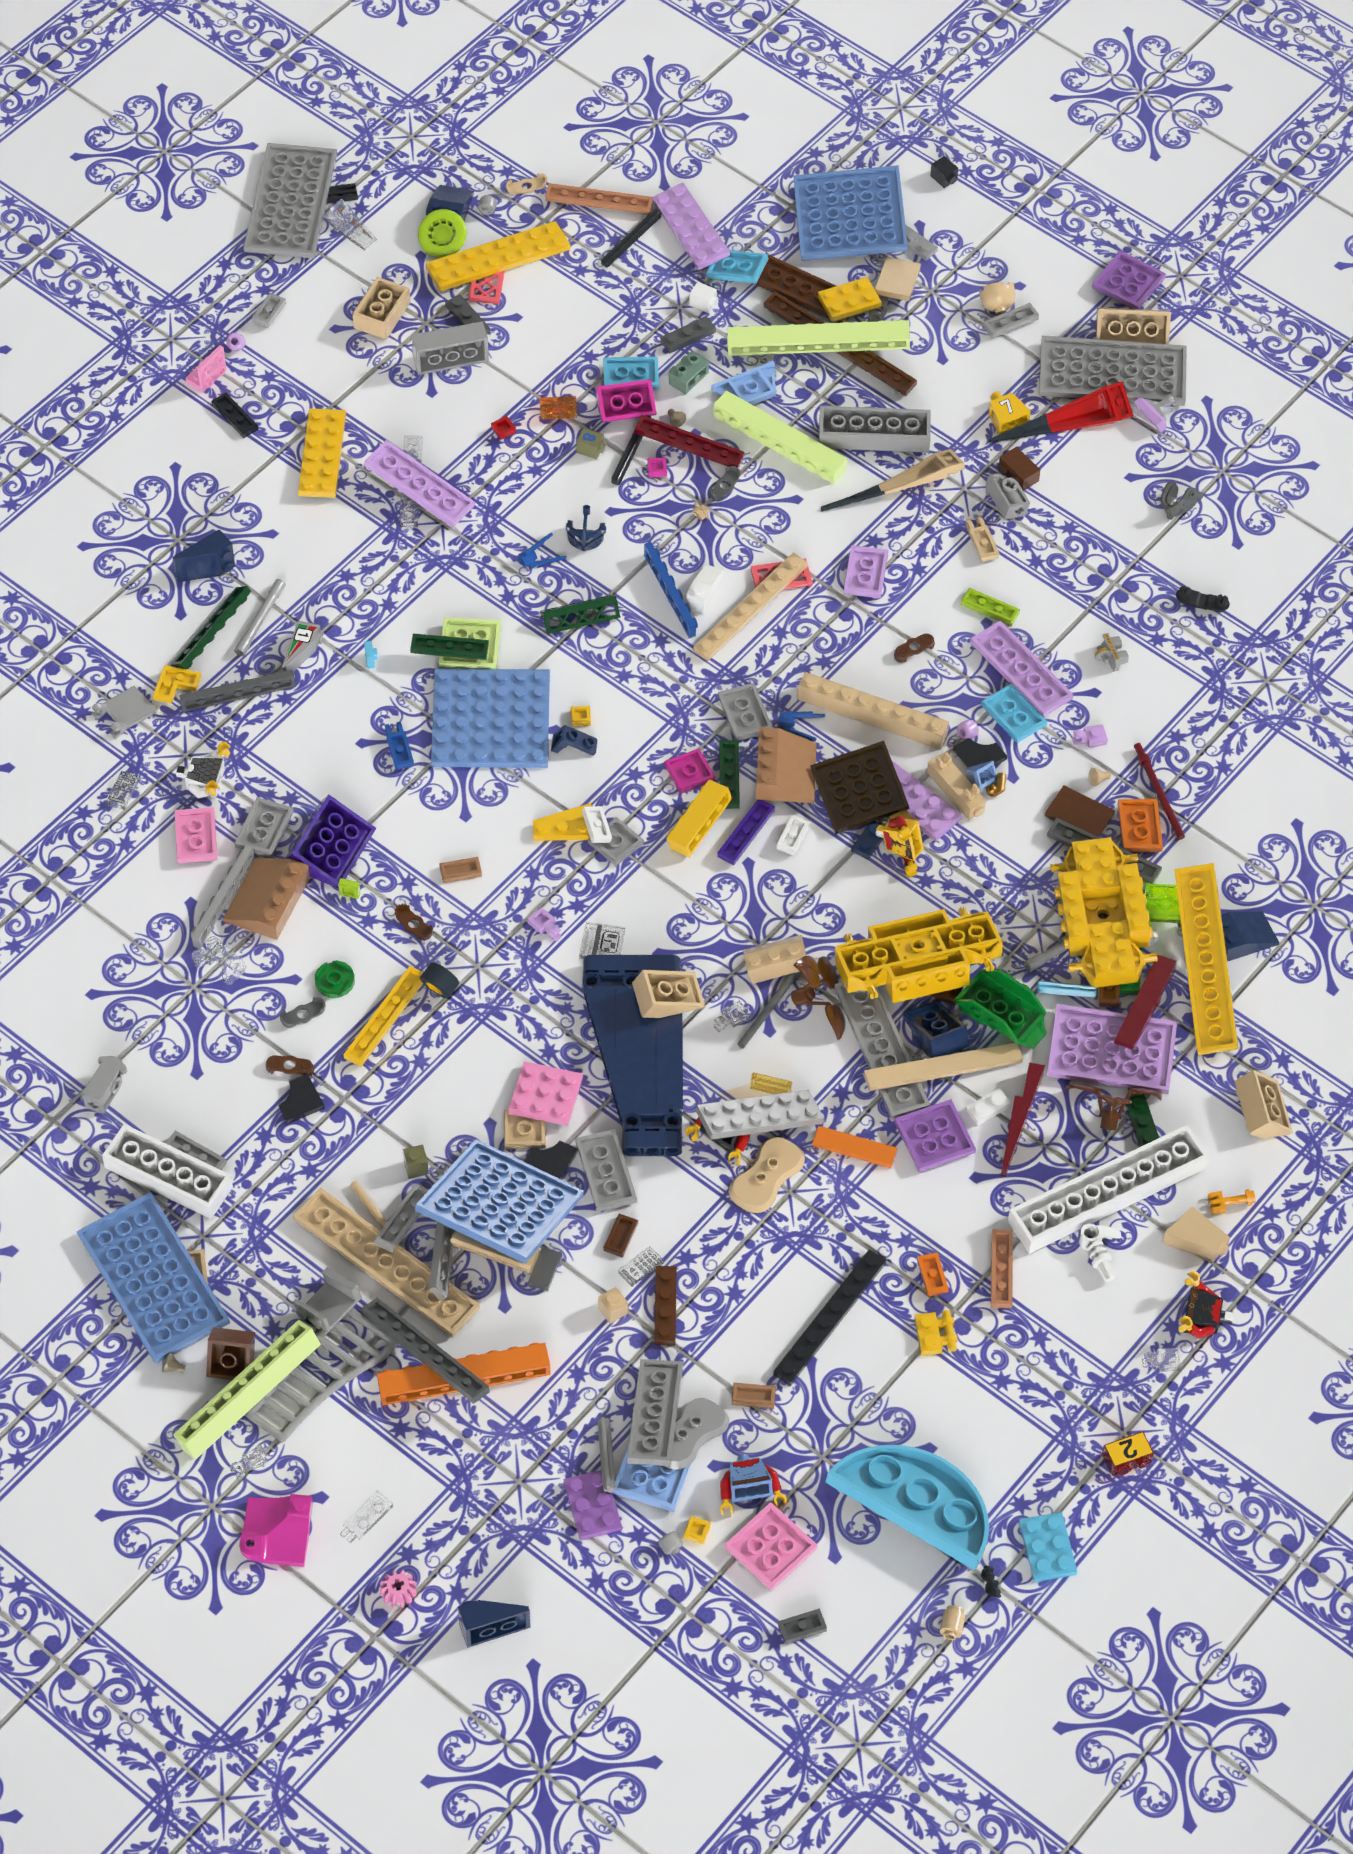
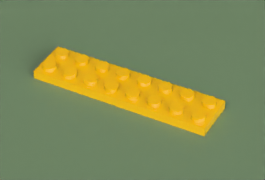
(497, 256)

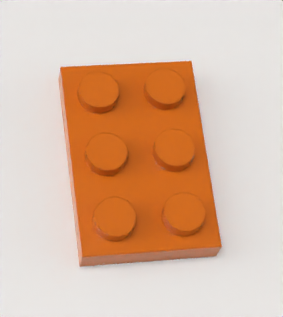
(1140, 825)

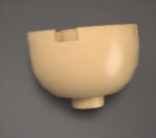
(997, 297)

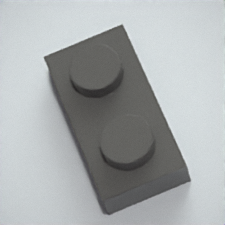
(802, 1626)

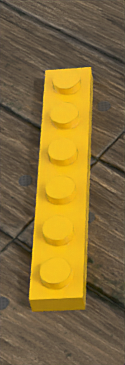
(384, 1017)

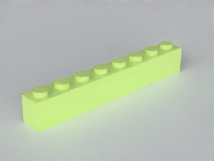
(780, 437)
(246, 1389)

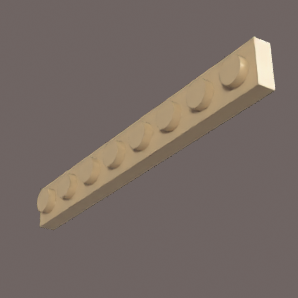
(750, 606)

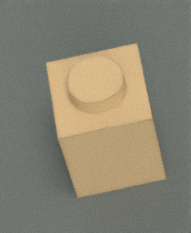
(612, 1305)

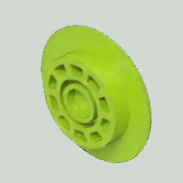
(442, 233)

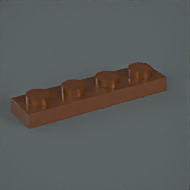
(665, 1305)

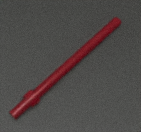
(1144, 761)

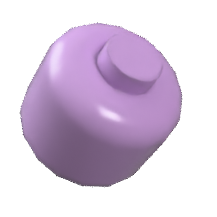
(235, 341)
(967, 729)

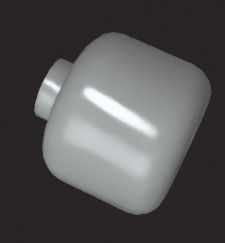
(487, 205)
(670, 1543)

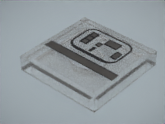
(601, 940)

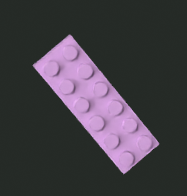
(691, 226)
(419, 483)
(1021, 668)
(925, 806)

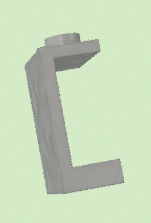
(330, 1301)

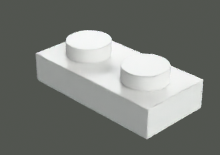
(597, 824)
(793, 835)
(988, 1106)

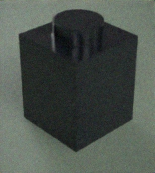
(944, 172)

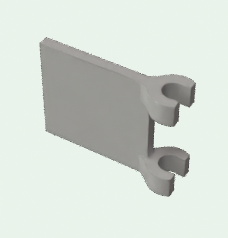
(125, 709)

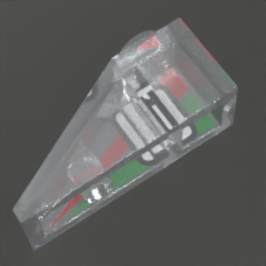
(349, 225)

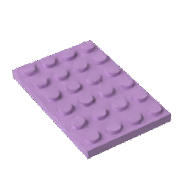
(1086, 1050)

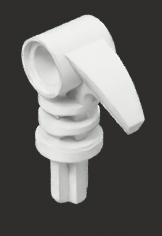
(1096, 1249)

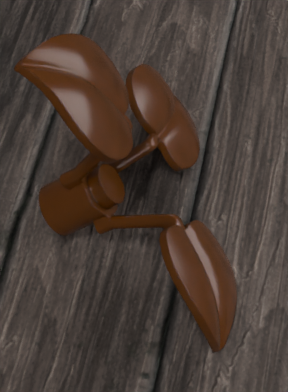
(810, 971)
(1110, 1116)

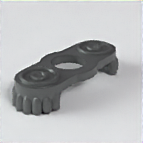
(874, 317)
(731, 476)
(314, 1008)

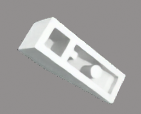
(703, 588)

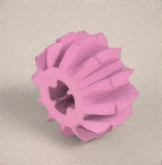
(398, 1580)

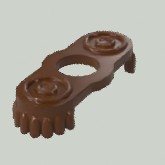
(904, 651)
(405, 915)
(302, 1066)

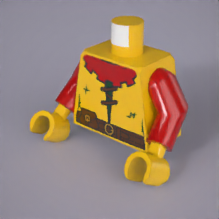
(904, 839)

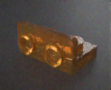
(558, 407)

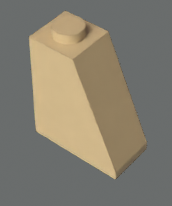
(1197, 1236)

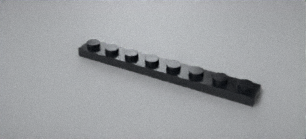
(829, 1317)

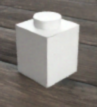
(703, 297)

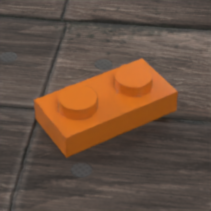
(932, 1274)

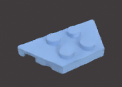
(751, 386)

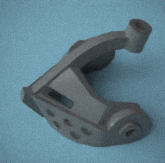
(1170, 503)

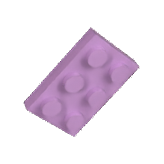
(866, 571)

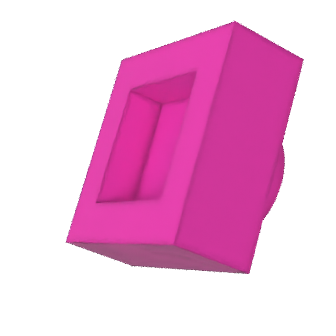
(657, 467)

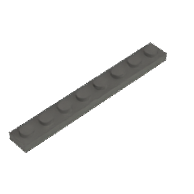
(425, 1350)

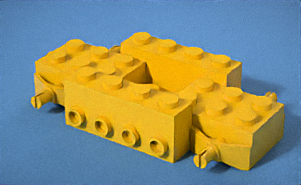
(1095, 883)
(918, 954)

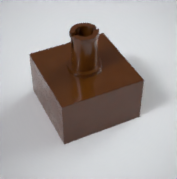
(229, 1352)

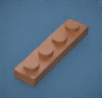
(1001, 1268)

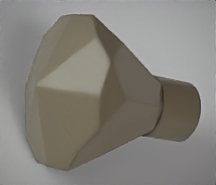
(677, 418)
(171, 1364)

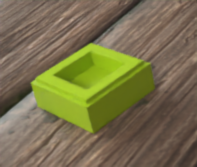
(349, 888)

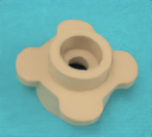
(700, 512)

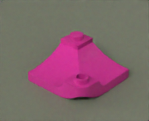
(277, 1529)

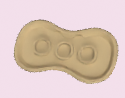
(758, 1186)

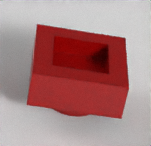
(503, 427)

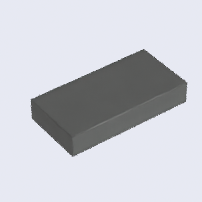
(545, 1269)

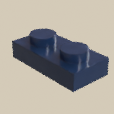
(867, 841)

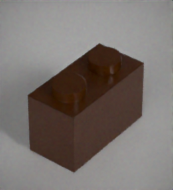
(1019, 467)

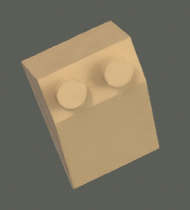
(667, 993)

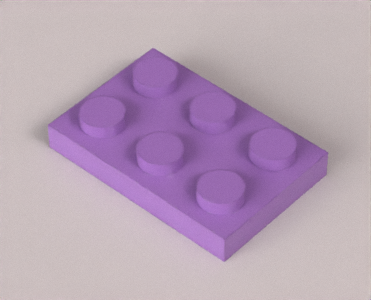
(591, 1506)

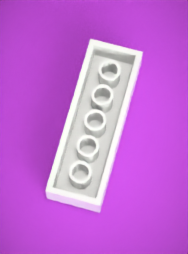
(167, 1171)

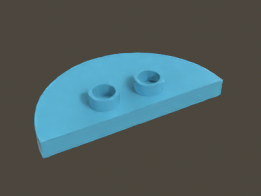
(918, 1495)

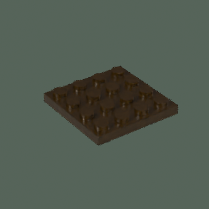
(859, 787)

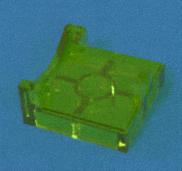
(1162, 903)

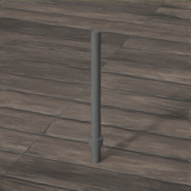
(768, 1009)

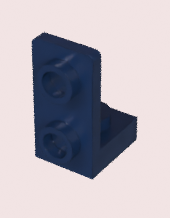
(569, 736)

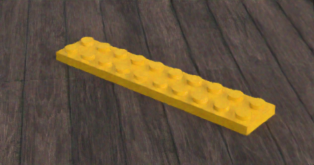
(1206, 959)

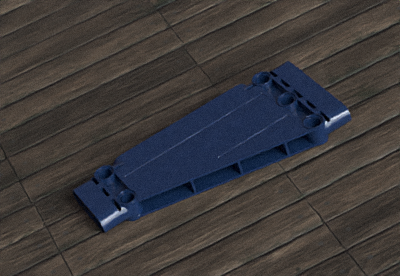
(637, 1052)

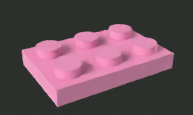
(196, 835)

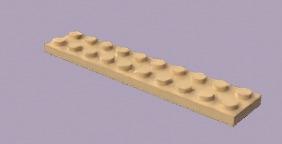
(395, 1271)

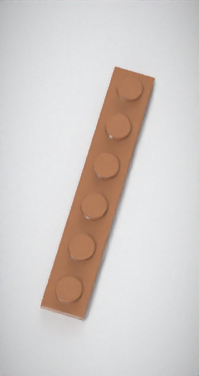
(599, 198)

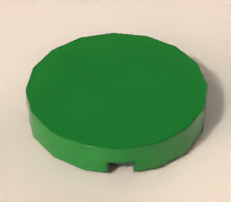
(334, 979)

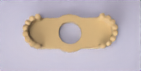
(537, 183)

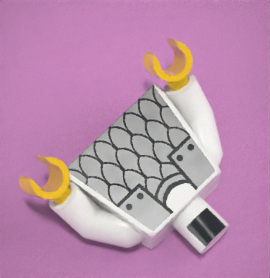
(205, 772)

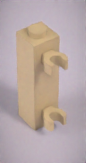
(956, 786)

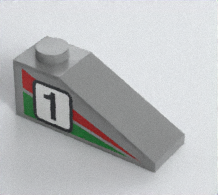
(302, 645)

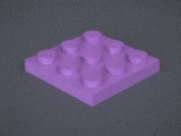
(1128, 280)
(935, 1135)

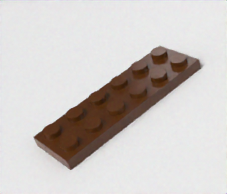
(794, 285)

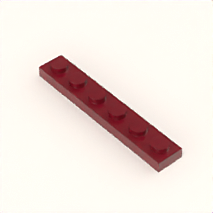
(689, 442)

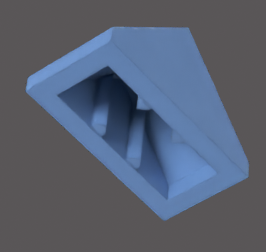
(981, 774)

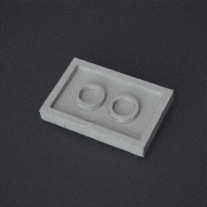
(744, 711)
(264, 827)

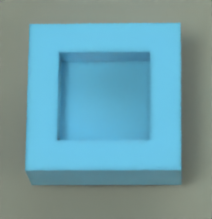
(371, 654)

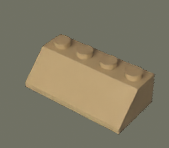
(1133, 325)
(468, 1244)

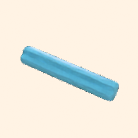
(1066, 989)

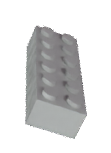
(875, 428)

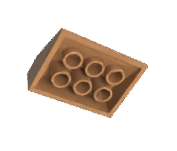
(785, 767)
(268, 895)

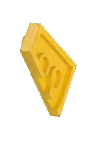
(562, 826)

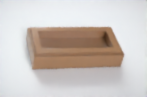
(460, 869)
(753, 1395)

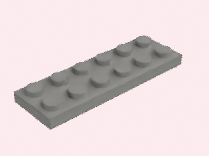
(759, 1114)
(655, 1412)

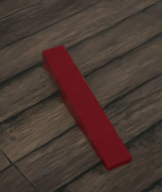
(1146, 1002)
(1020, 1112)

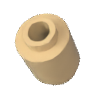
(952, 1622)

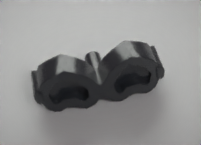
(991, 1586)

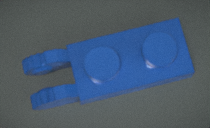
(399, 747)

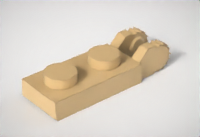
(982, 540)

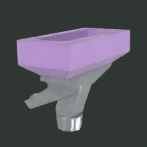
(1155, 410)

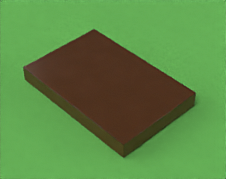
(1080, 811)

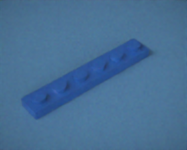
(668, 586)

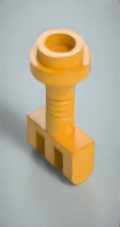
(1219, 1203)

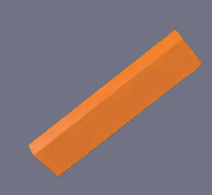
(854, 1146)

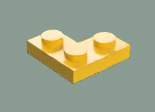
(173, 679)

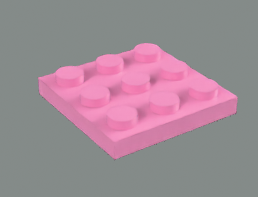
(545, 1093)
(771, 1546)

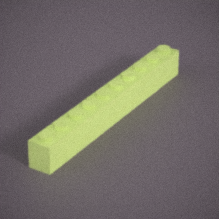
(818, 337)

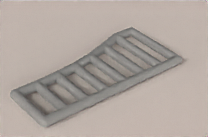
(323, 1392)

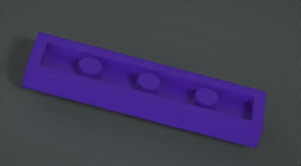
(746, 831)

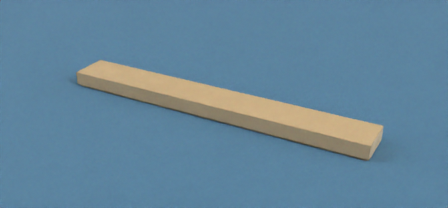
(943, 1066)

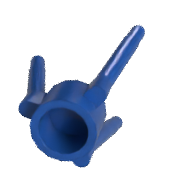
(528, 557)
(788, 719)

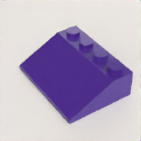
(331, 841)

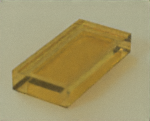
(770, 1084)

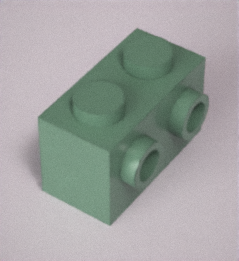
(688, 372)

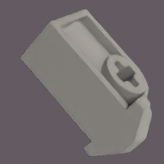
(1007, 496)
(104, 1084)

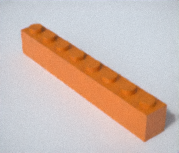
(491, 1368)

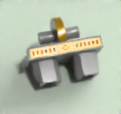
(1108, 653)

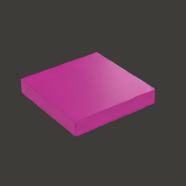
(689, 771)

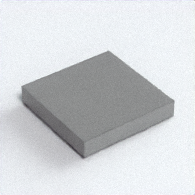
(622, 844)

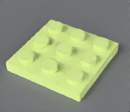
(472, 629)

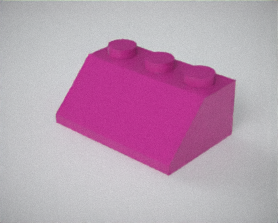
(625, 400)

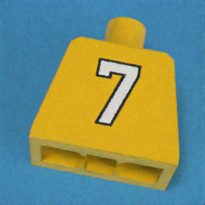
(1007, 412)

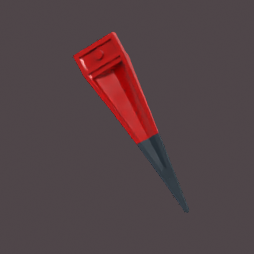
(1095, 409)

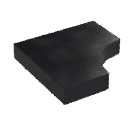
(975, 753)
(302, 1100)
(553, 1160)

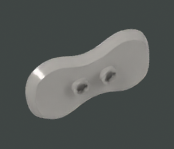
(696, 1424)

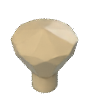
(1097, 776)

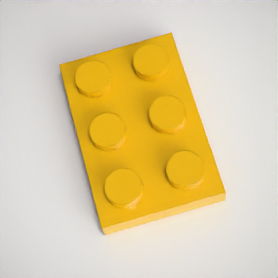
(849, 299)

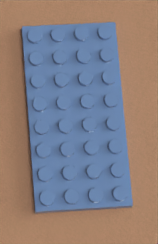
(153, 1277)

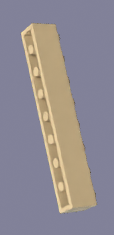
(872, 710)

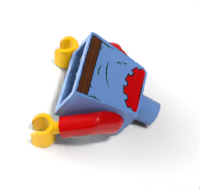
(748, 1481)

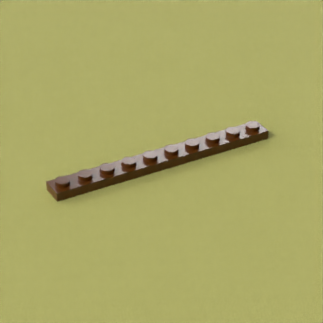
(864, 359)

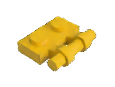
(929, 1336)

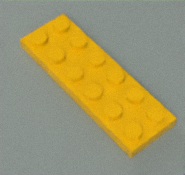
(322, 453)

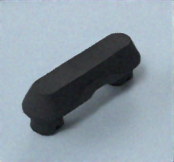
(1202, 601)

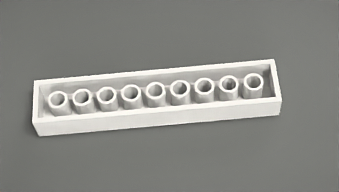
(1108, 1189)

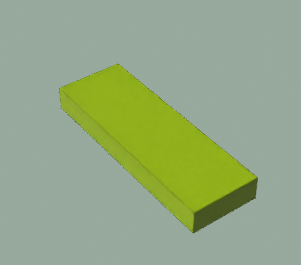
(990, 607)

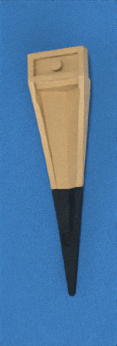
(928, 470)

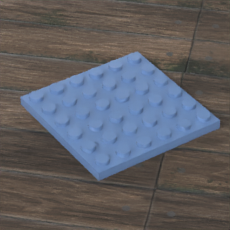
(850, 213)
(490, 718)
(499, 1201)

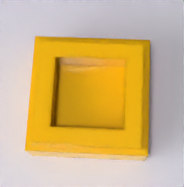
(580, 716)
(697, 1530)

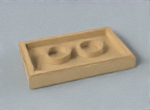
(897, 278)

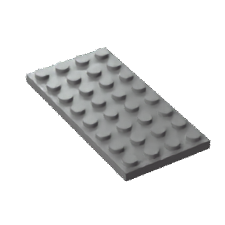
(290, 200)
(1084, 365)

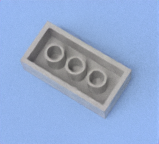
(450, 348)

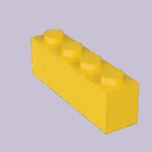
(699, 818)

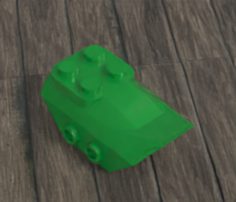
(1004, 1006)

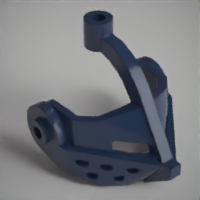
(584, 534)

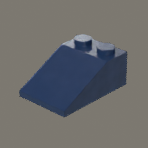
(450, 199)
(205, 558)
(1246, 934)
(937, 1029)
(490, 1620)

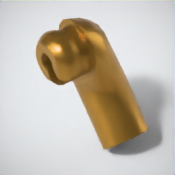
(997, 788)

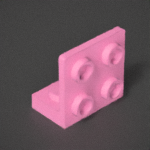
(208, 371)

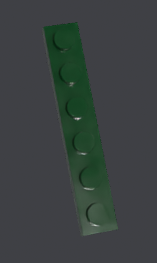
(211, 627)

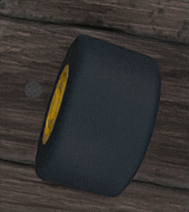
(439, 980)

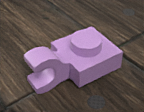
(1091, 735)
(542, 922)

